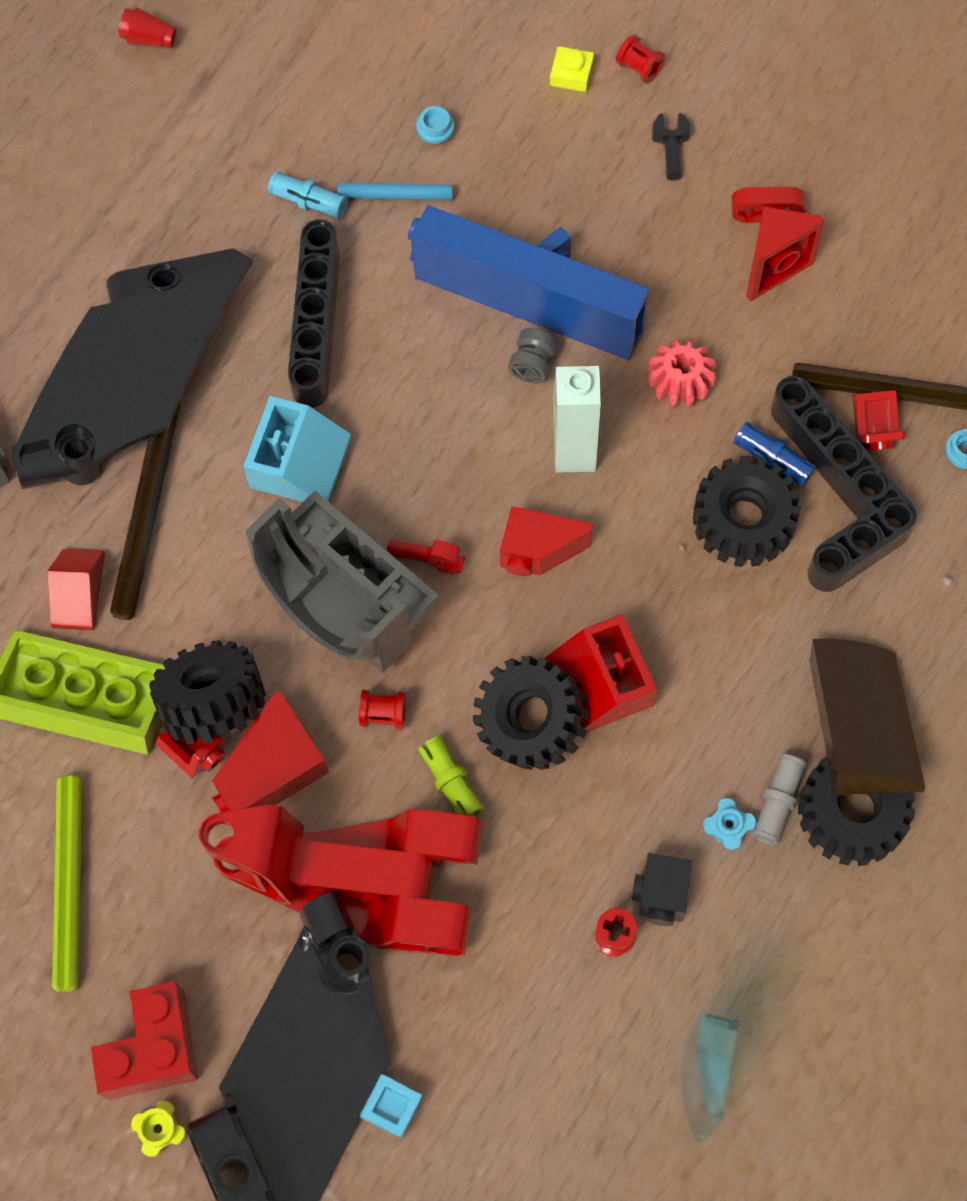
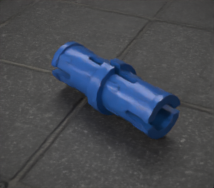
(775, 452)

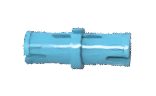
(307, 195)

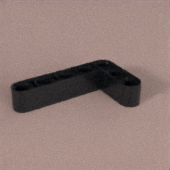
(846, 482)

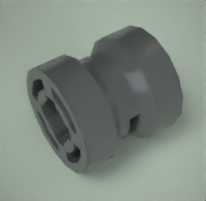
(533, 353)

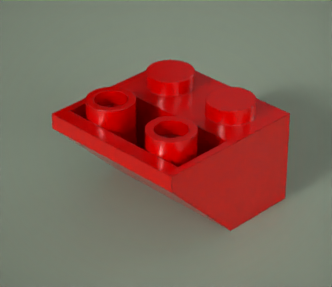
(609, 671)

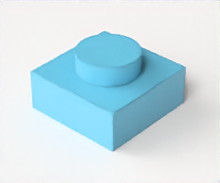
(391, 1106)

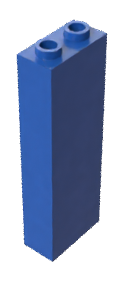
(528, 282)

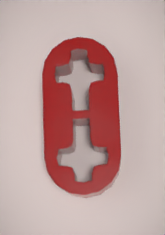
(749, 201)

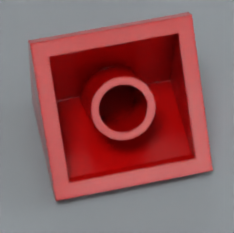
(783, 248)

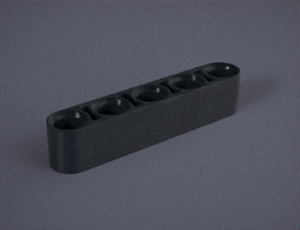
(314, 329)

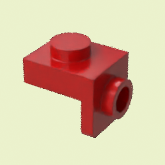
(877, 419)
(193, 757)

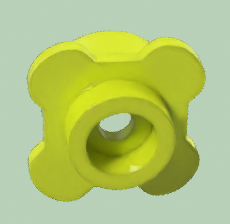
(145, 1123)

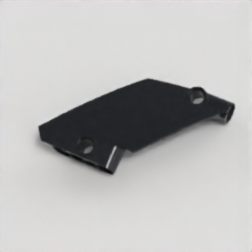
(126, 366)
(299, 1070)

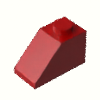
(541, 541)

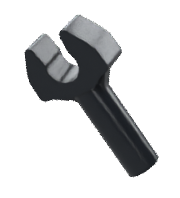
(671, 140)

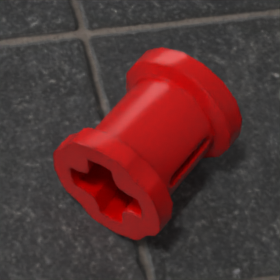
(640, 58)
(382, 709)
(625, 941)

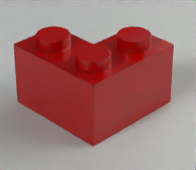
(157, 1055)

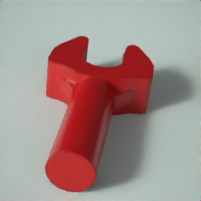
(441, 555)

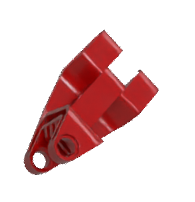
(374, 867)

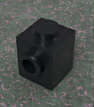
(663, 889)

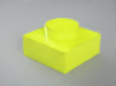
(571, 69)

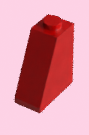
(269, 761)

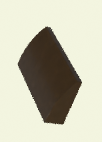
(864, 719)

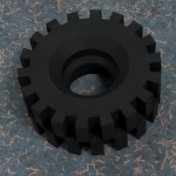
(754, 485)
(207, 692)
(503, 703)
(848, 838)

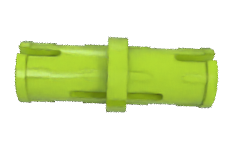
(450, 777)

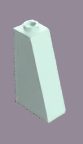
(576, 418)

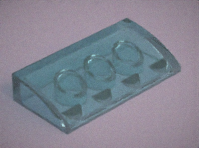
(707, 1071)

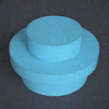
(435, 125)

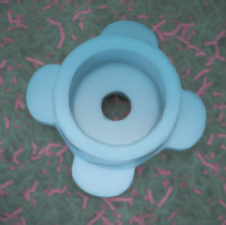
(727, 836)

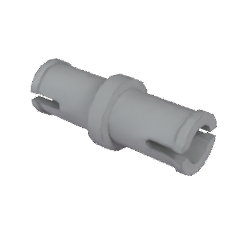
(779, 799)

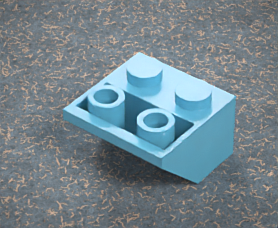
(295, 451)

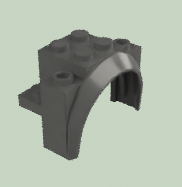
(350, 596)

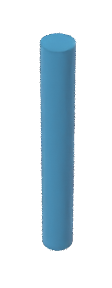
(396, 191)

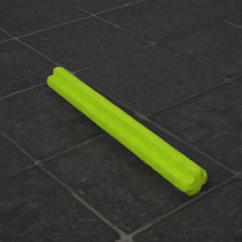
(67, 884)

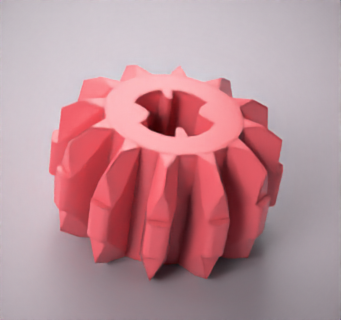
(681, 372)

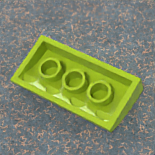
(78, 691)

